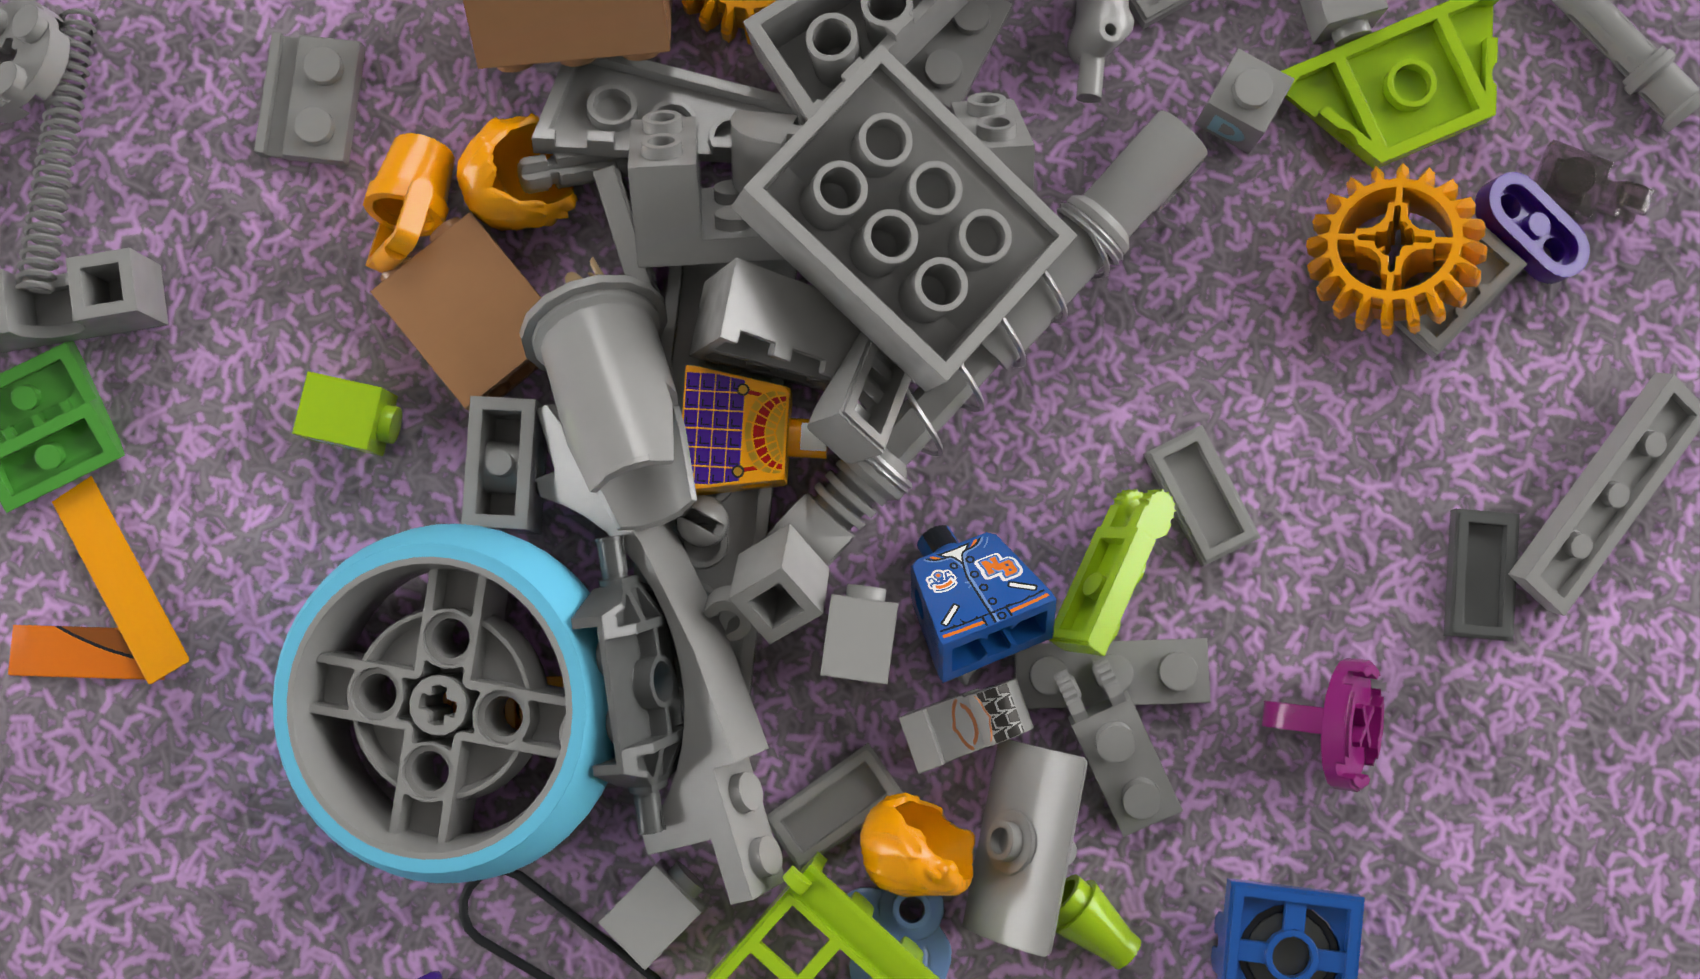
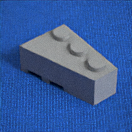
(771, 326)

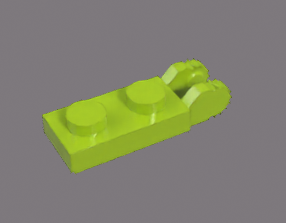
(1111, 571)

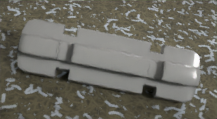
(563, 170)

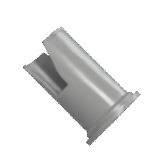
(615, 395)

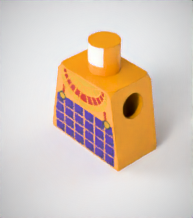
(742, 432)

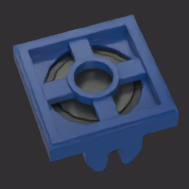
(1276, 935)

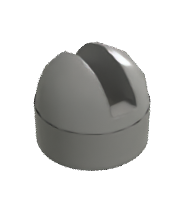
(697, 535)

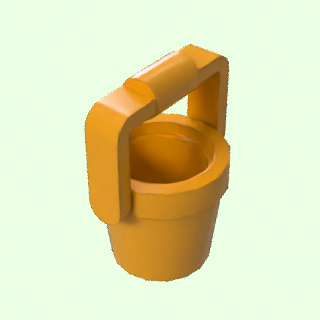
(408, 197)

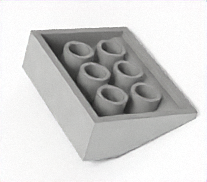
(903, 220)

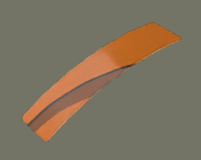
(71, 653)

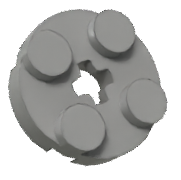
(30, 55)

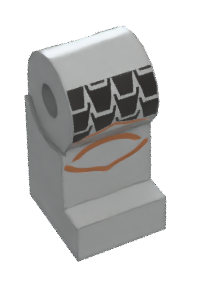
(965, 724)

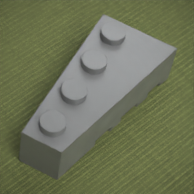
(819, 43)

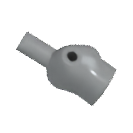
(1095, 34)

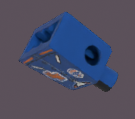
(976, 601)

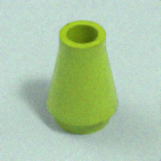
(1094, 923)

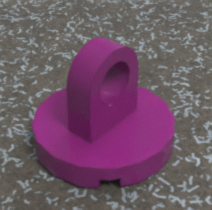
(1348, 723)

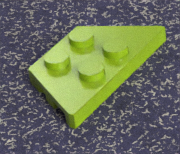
(1404, 82)

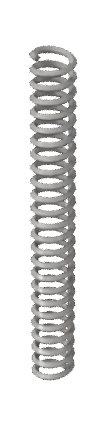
(47, 234)

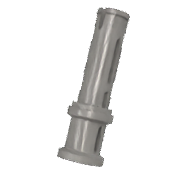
(1647, 69)

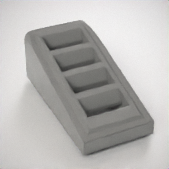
(842, 421)

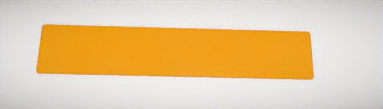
(120, 581)

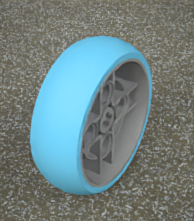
(328, 682)

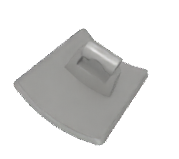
(1025, 846)

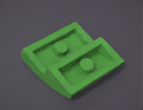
(51, 426)

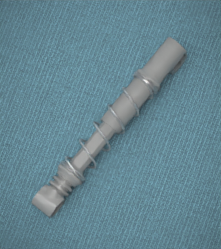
(1103, 218)

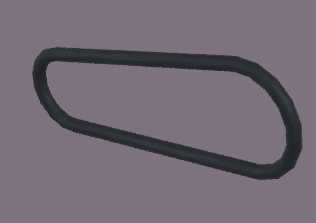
(558, 905)

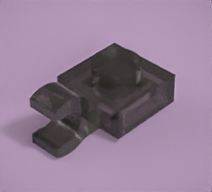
(1581, 185)

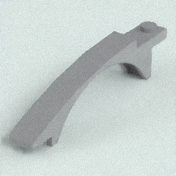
(714, 782)

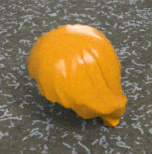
(491, 179)
(915, 849)

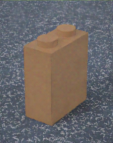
(463, 309)

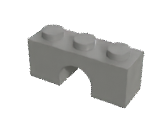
(94, 299)

